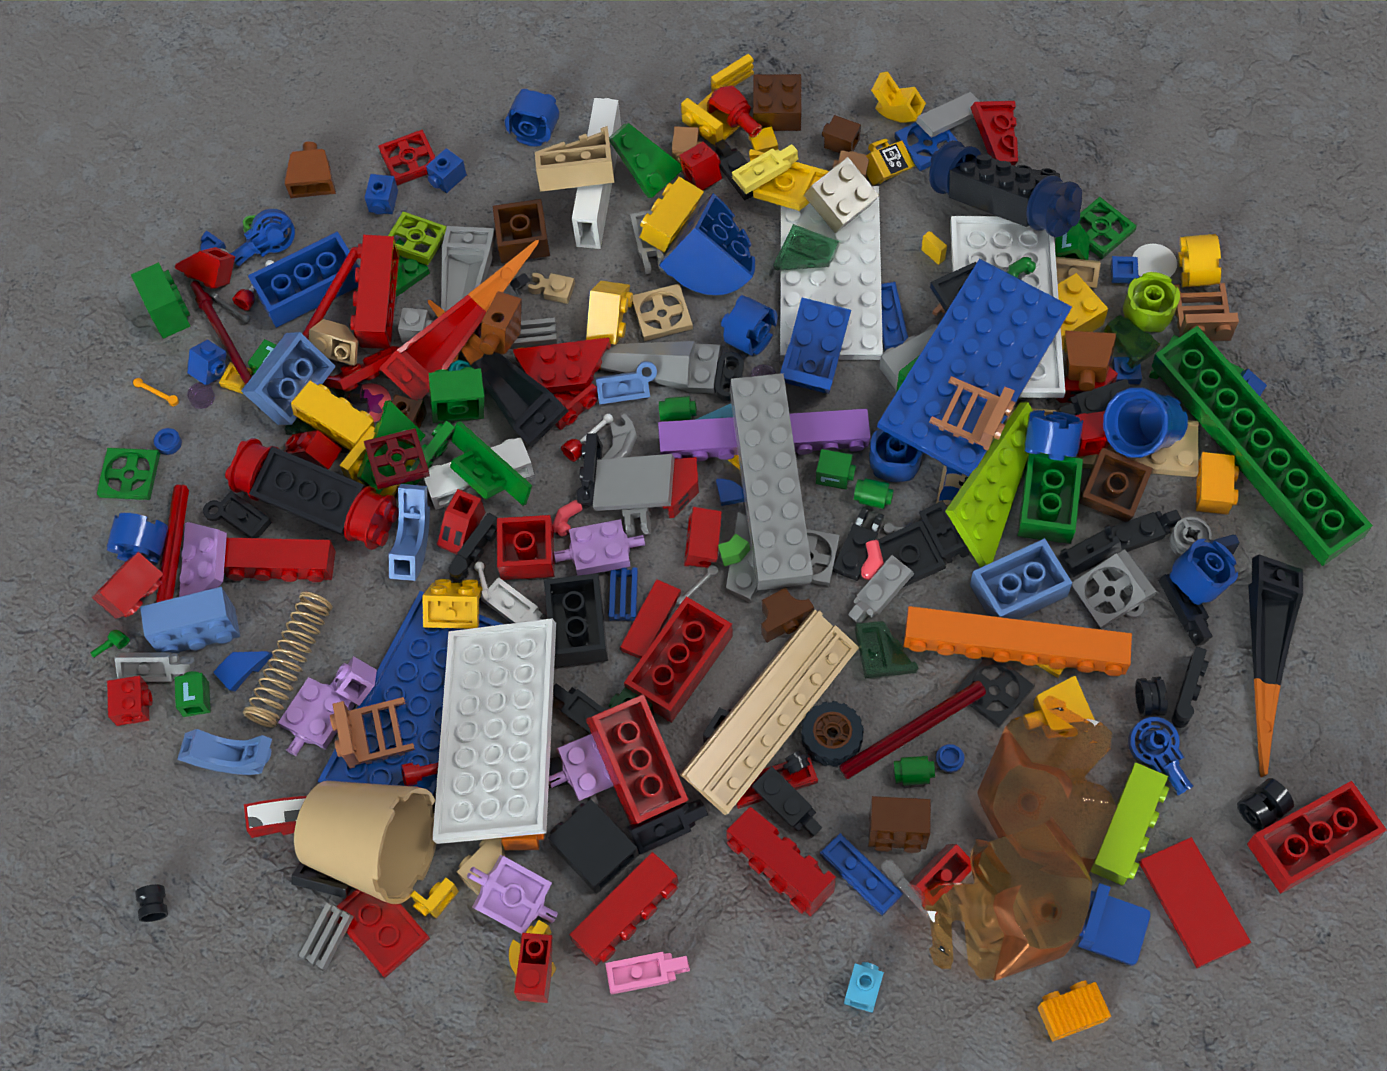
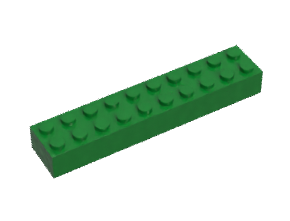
(1262, 446)

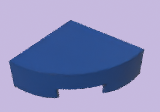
(210, 241)
(729, 492)

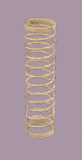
(263, 712)

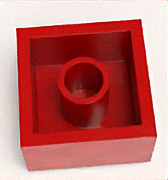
(525, 547)

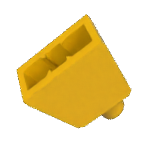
(1072, 694)

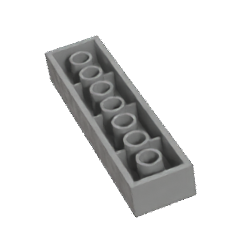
(770, 482)

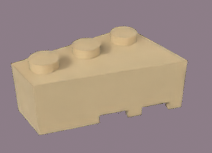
(576, 164)

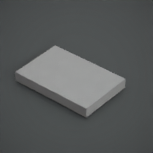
(633, 482)

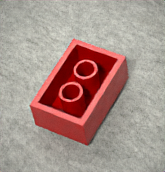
(128, 585)

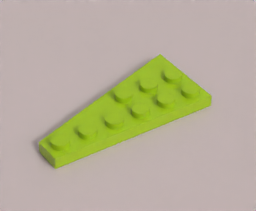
(988, 493)

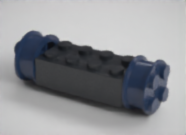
(1005, 189)

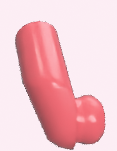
(562, 516)
(874, 560)

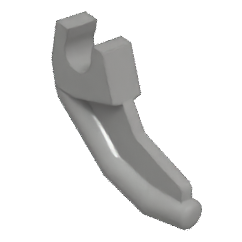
(623, 439)

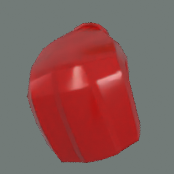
(732, 102)

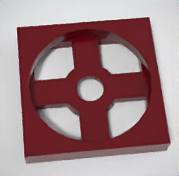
(402, 476)

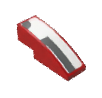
(272, 816)

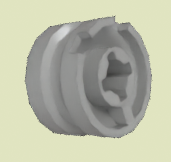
(1188, 526)

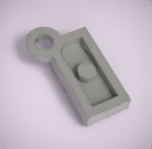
(1148, 589)

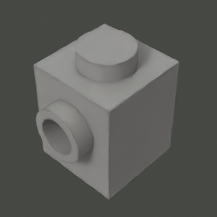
(412, 322)

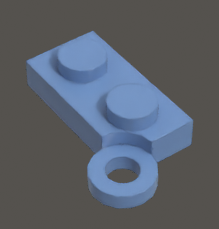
(626, 385)

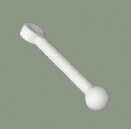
(479, 567)

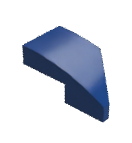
(239, 666)

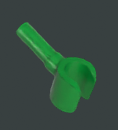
(115, 638)

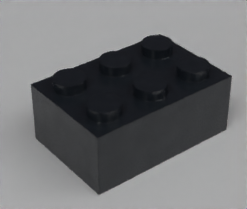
(579, 619)

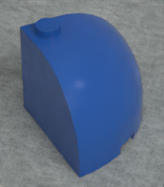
(710, 252)

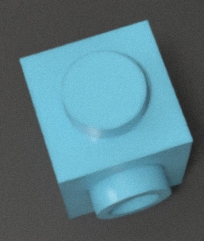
(864, 986)

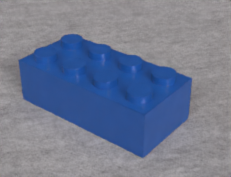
(302, 279)

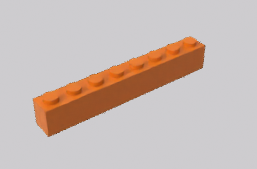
(1018, 641)

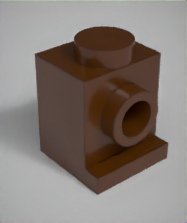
(411, 408)

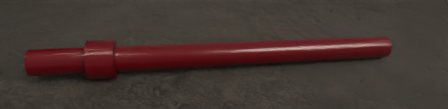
(205, 303)

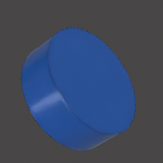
(167, 441)

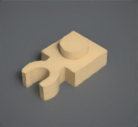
(556, 288)

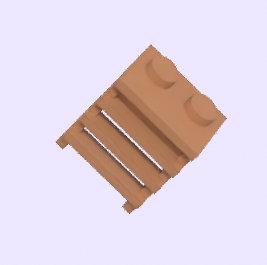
(1213, 320)
(989, 422)
(352, 733)

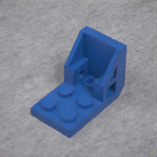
(815, 345)

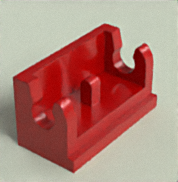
(702, 537)

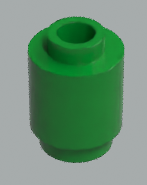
(677, 409)
(873, 493)
(914, 770)

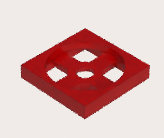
(414, 170)

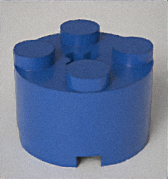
(532, 117)
(749, 325)
(1053, 434)
(893, 458)
(135, 534)
(1204, 571)

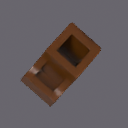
(783, 614)

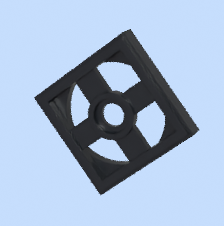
(997, 717)

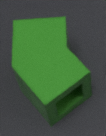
(734, 550)

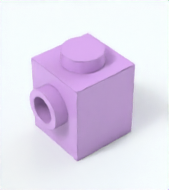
(355, 680)

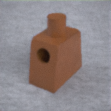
(309, 173)
(498, 334)
(1088, 357)

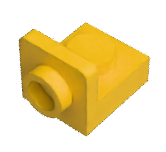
(439, 897)

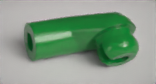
(1024, 265)

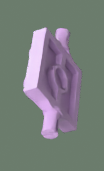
(599, 547)
(310, 715)
(582, 768)
(512, 894)

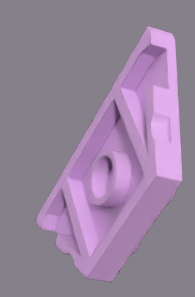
(202, 559)

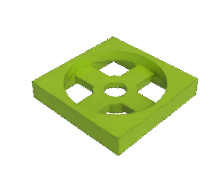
(421, 225)

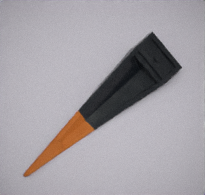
(523, 401)
(1274, 607)

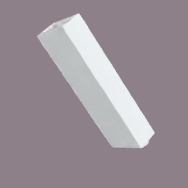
(593, 200)

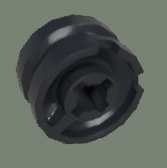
(1151, 696)

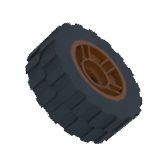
(839, 720)

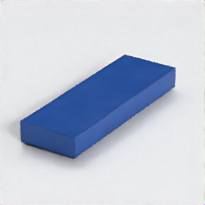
(893, 323)
(861, 874)

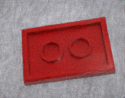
(382, 930)

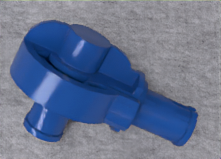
(266, 239)
(1160, 750)

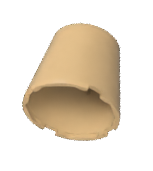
(368, 836)

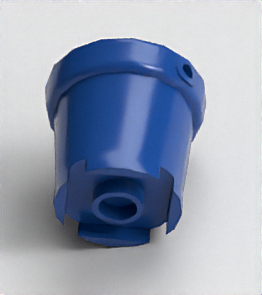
(1143, 422)

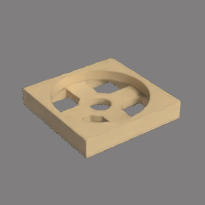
(657, 297)

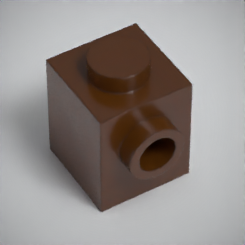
(841, 134)

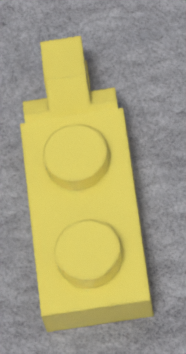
(764, 168)

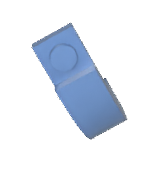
(412, 534)
(224, 754)

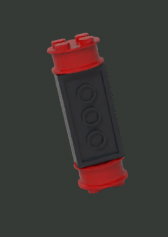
(312, 493)

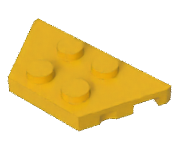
(789, 186)

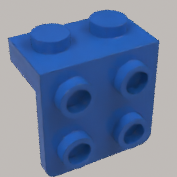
(1114, 927)

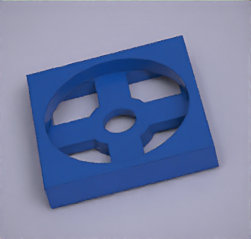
(920, 161)

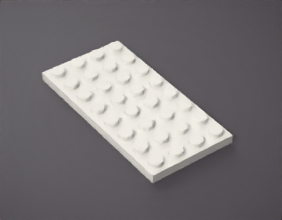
(1000, 245)
(848, 282)
(495, 732)

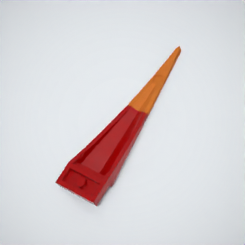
(445, 337)

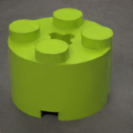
(1151, 302)

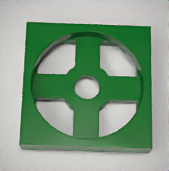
(1116, 239)
(144, 491)

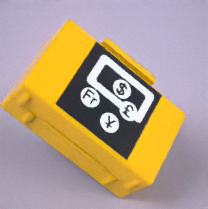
(887, 161)

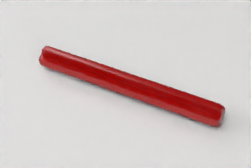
(173, 542)

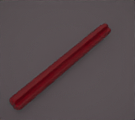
(912, 729)

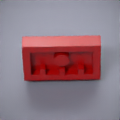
(576, 402)

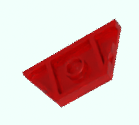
(563, 365)

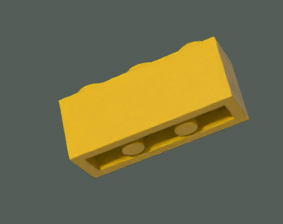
(670, 213)
(331, 415)

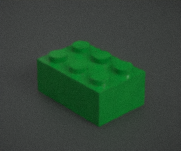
(1050, 498)

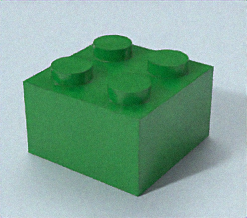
(162, 299)
(456, 395)

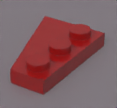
(996, 127)
(353, 374)

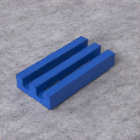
(623, 573)

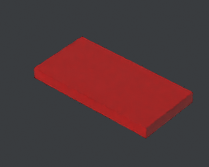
(1194, 902)

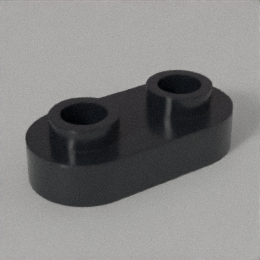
(725, 375)

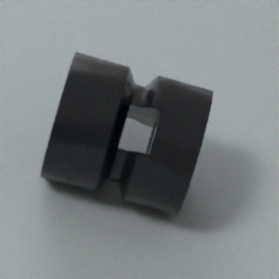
(1266, 804)

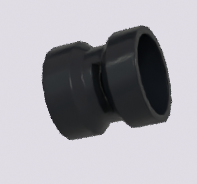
(151, 903)

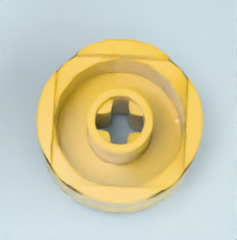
(1200, 260)

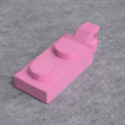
(644, 971)

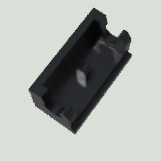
(943, 532)
(1091, 551)

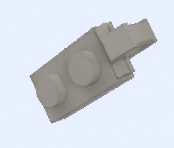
(880, 589)
(153, 665)

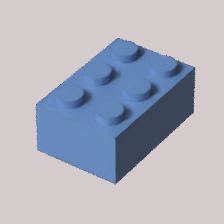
(284, 376)
(1021, 582)
(190, 621)

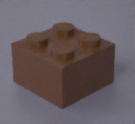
(777, 101)
(518, 227)
(1115, 485)
(899, 823)

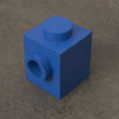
(446, 171)
(381, 194)
(206, 362)

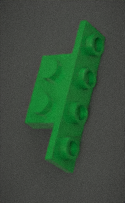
(486, 469)

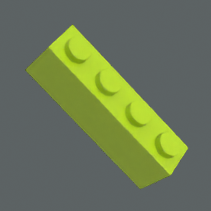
(1129, 825)

